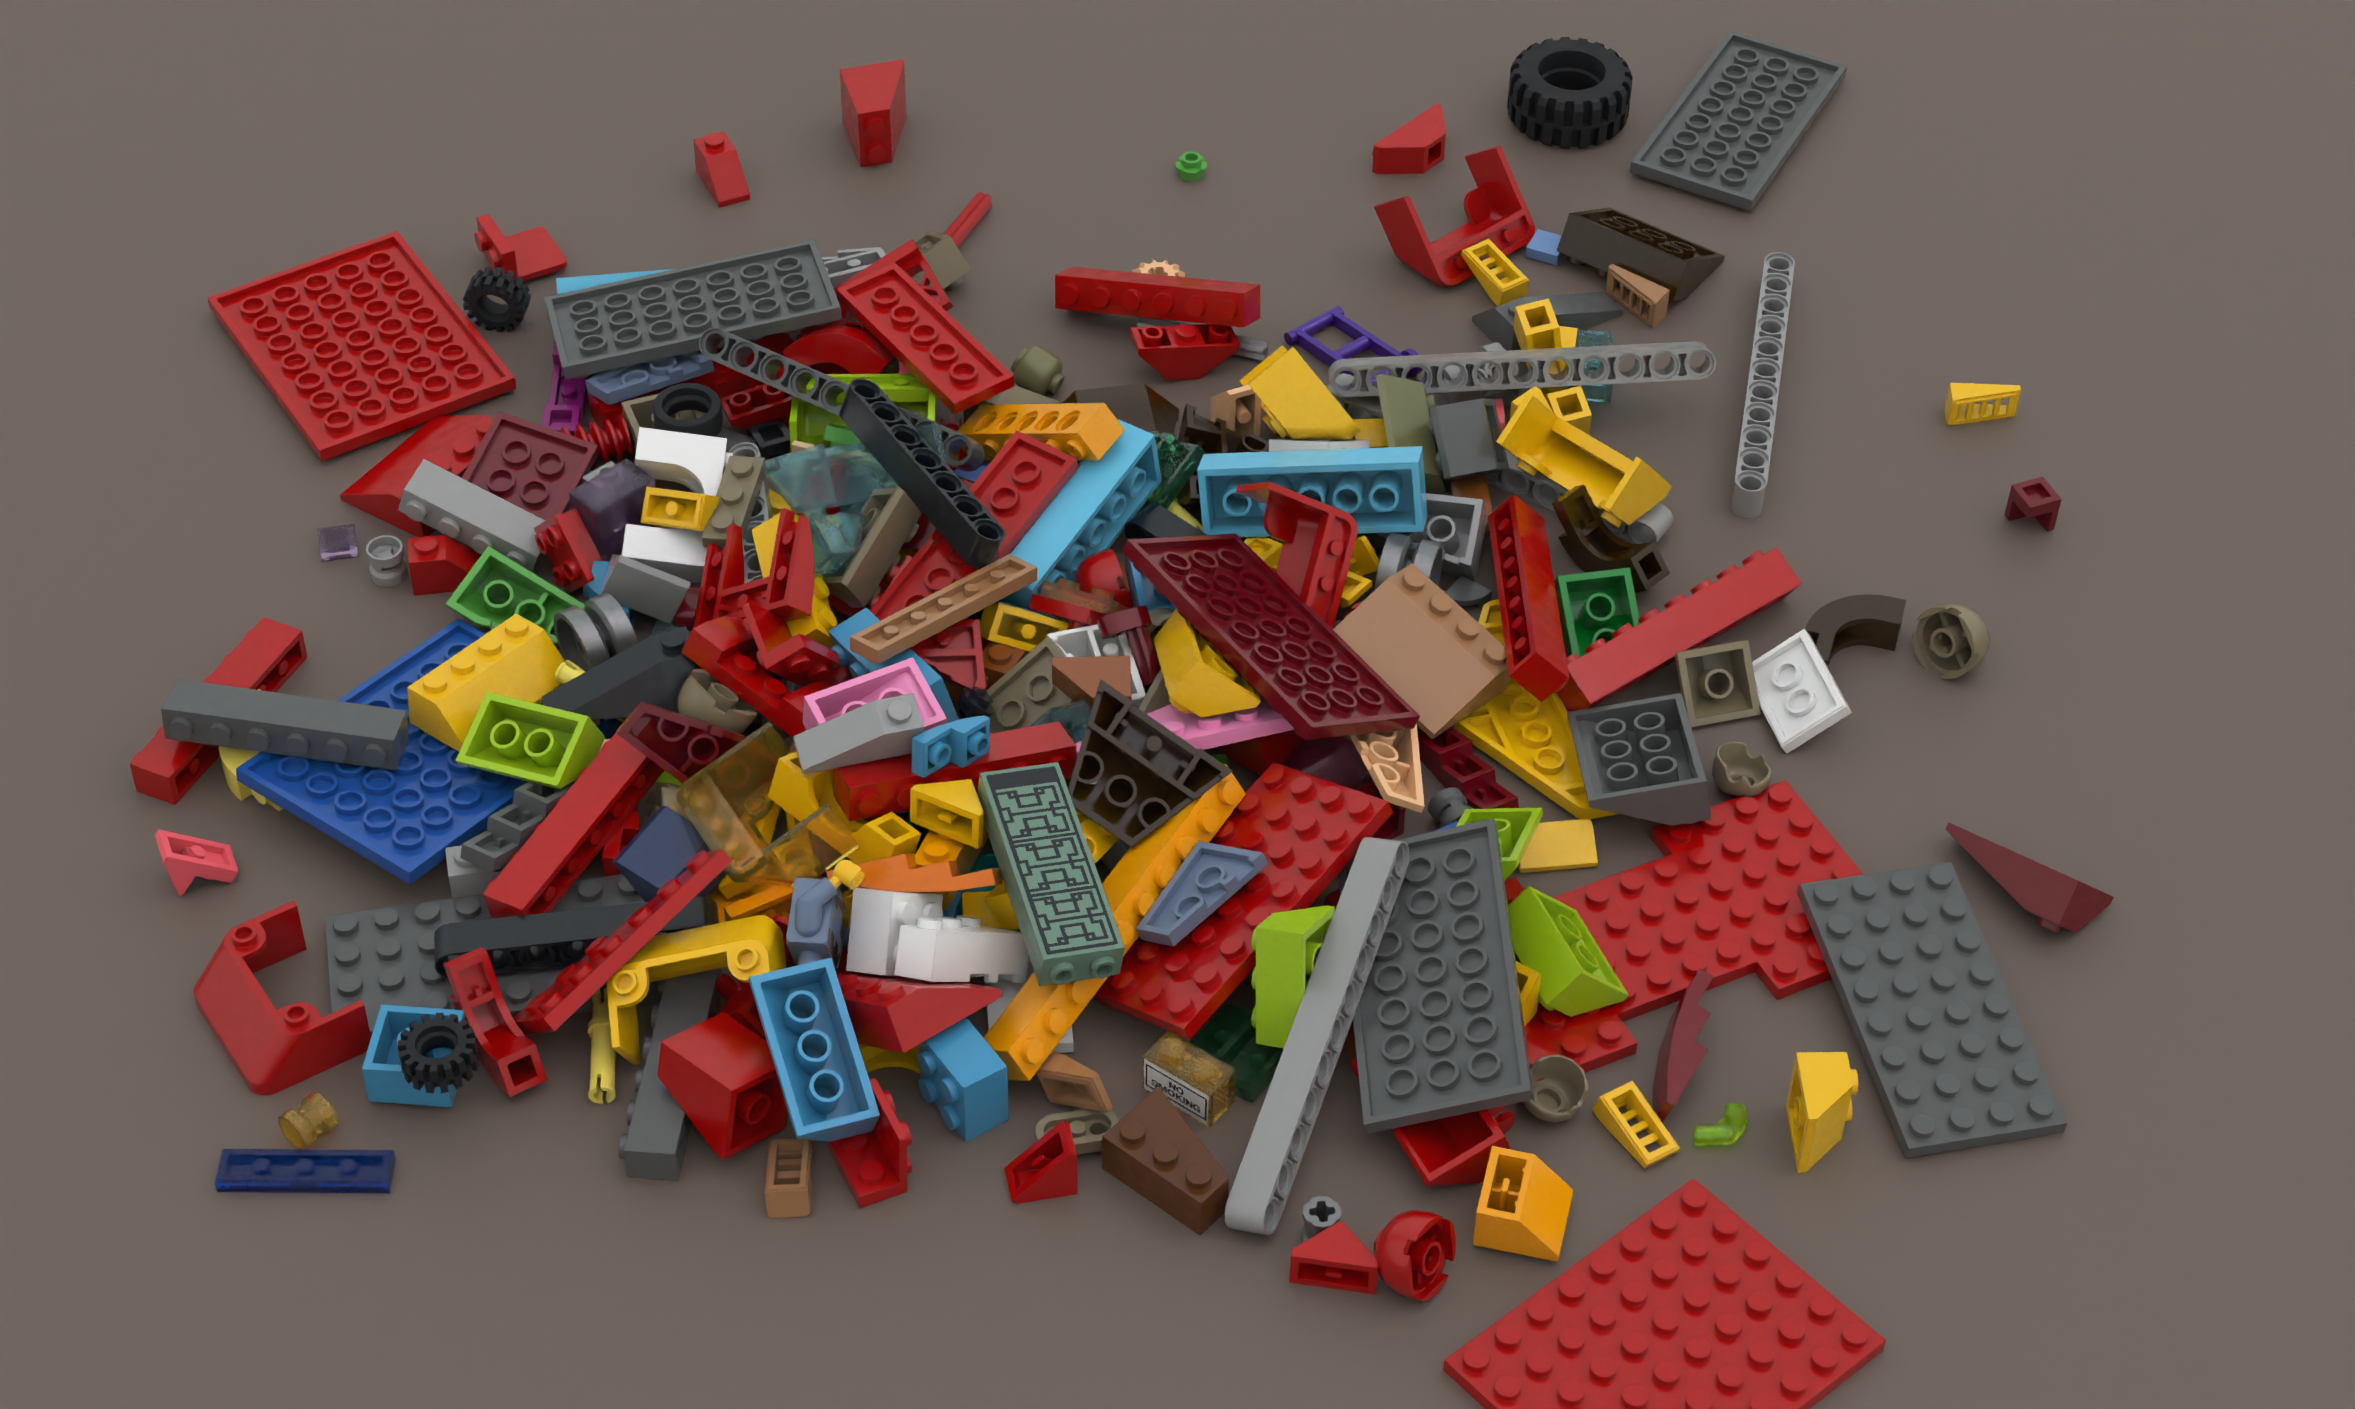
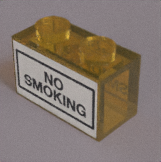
(1189, 1078)

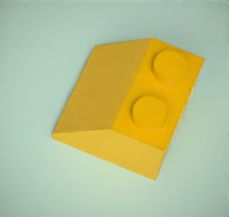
(1819, 1104)

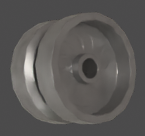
(1399, 554)
(593, 633)

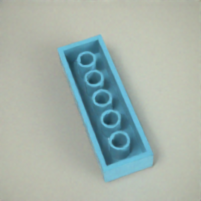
(1374, 485)
(1089, 511)

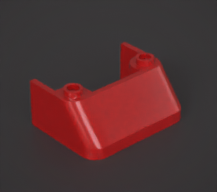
(1493, 212)
(1315, 544)
(268, 1044)

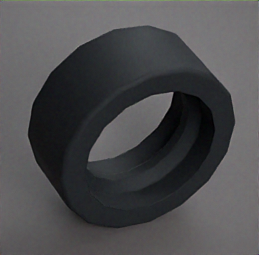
(688, 397)

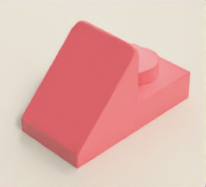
(192, 856)

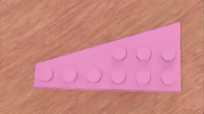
(1221, 728)

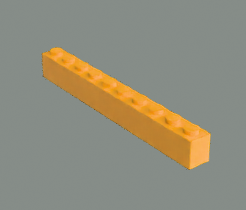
(1043, 1014)

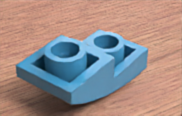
(952, 742)

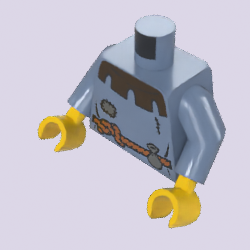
(819, 915)

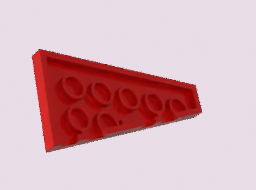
(609, 954)

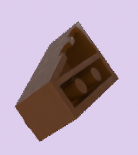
(1166, 1163)

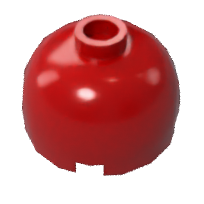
(1103, 572)
(1414, 1252)

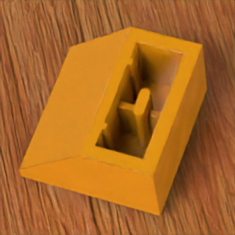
(1522, 1206)

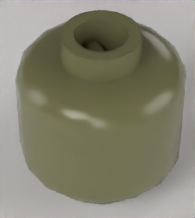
(1038, 370)

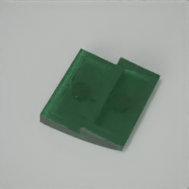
(1176, 465)
(1233, 1041)

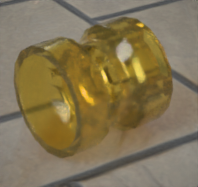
(308, 1120)

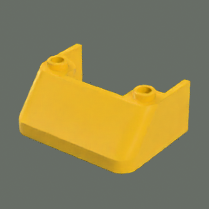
(1297, 399)
(1573, 458)
(743, 945)

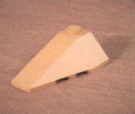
(1394, 765)

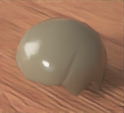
(1739, 772)
(1561, 1090)

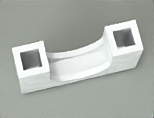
(684, 459)

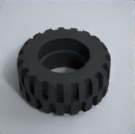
(1569, 92)

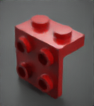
(524, 253)
(787, 656)

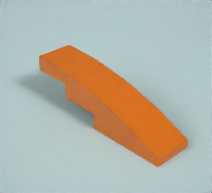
(902, 875)

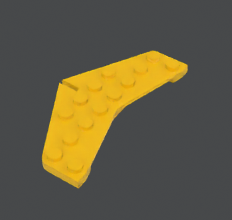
(1529, 737)

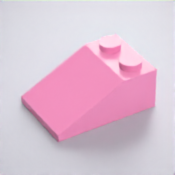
(883, 683)

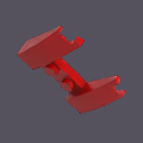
(786, 590)
(722, 649)

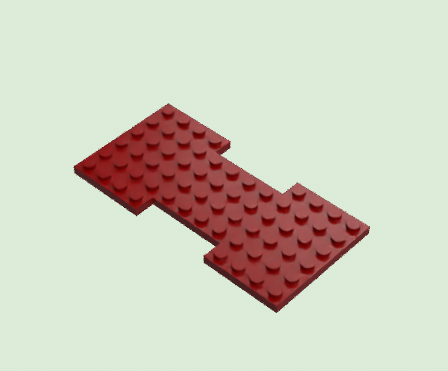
(1712, 904)

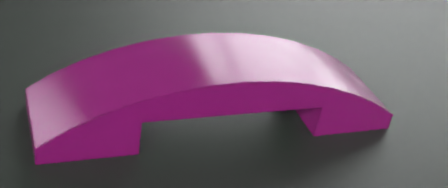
(566, 399)

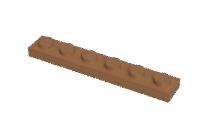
(942, 609)

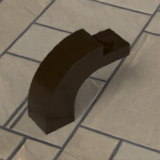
(1598, 549)
(1855, 622)

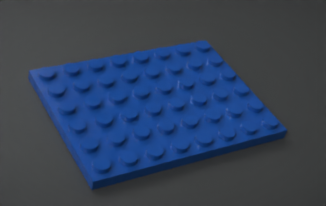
(402, 814)

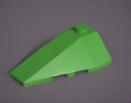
(501, 588)

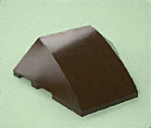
(1134, 405)
(1213, 439)
(1136, 770)

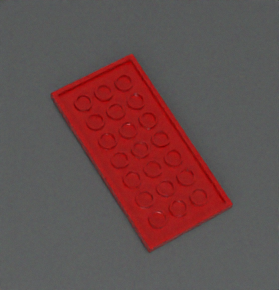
(1307, 836)

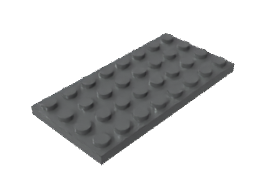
(1738, 120)
(671, 309)
(391, 960)
(1443, 997)
(1930, 1010)

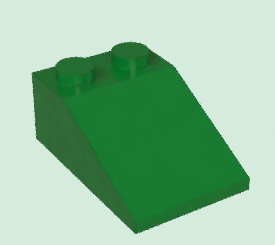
(1594, 606)

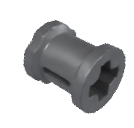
(1319, 1215)

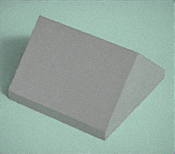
(644, 588)

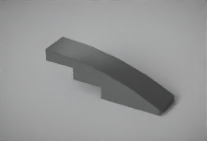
(512, 826)

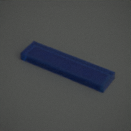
(305, 1171)

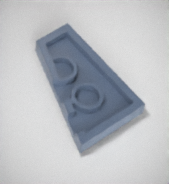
(642, 378)
(1197, 889)

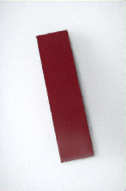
(1455, 765)
(1679, 1052)

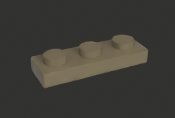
(737, 499)

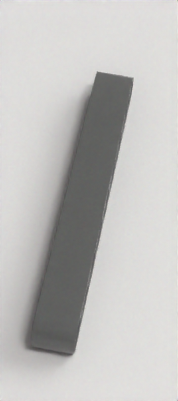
(824, 391)

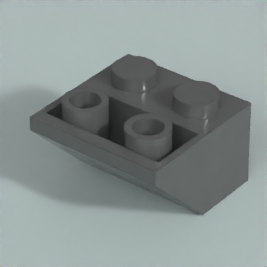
(1467, 439)

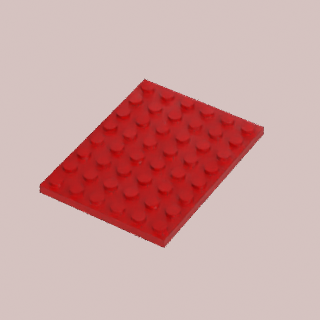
(360, 345)
(1671, 1317)

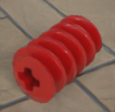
(609, 439)

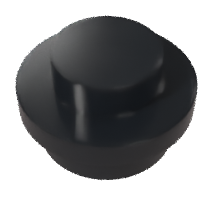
(975, 703)

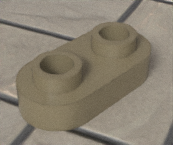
(1082, 1125)

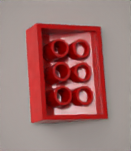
(442, 441)
(906, 1011)

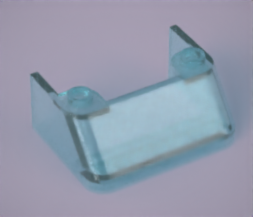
(835, 475)

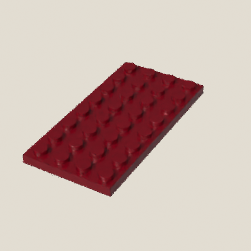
(1270, 636)

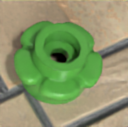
(1191, 166)

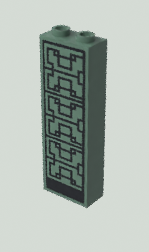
(1050, 874)

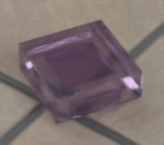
(338, 543)

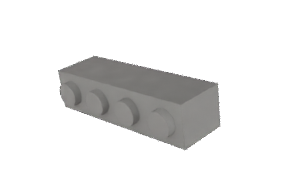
(471, 514)

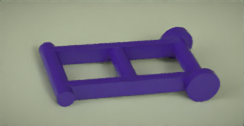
(1362, 341)

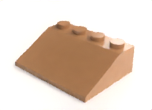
(1427, 649)

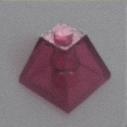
(1331, 760)

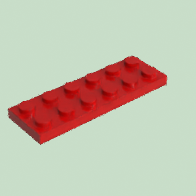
(925, 338)

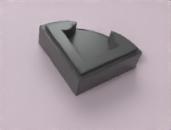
(1469, 593)

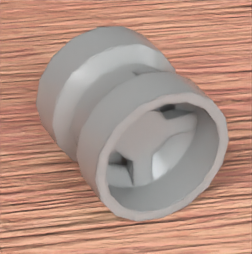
(386, 561)

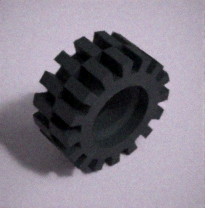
(498, 285)
(443, 1070)

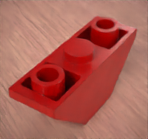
(1413, 146)
(1184, 349)

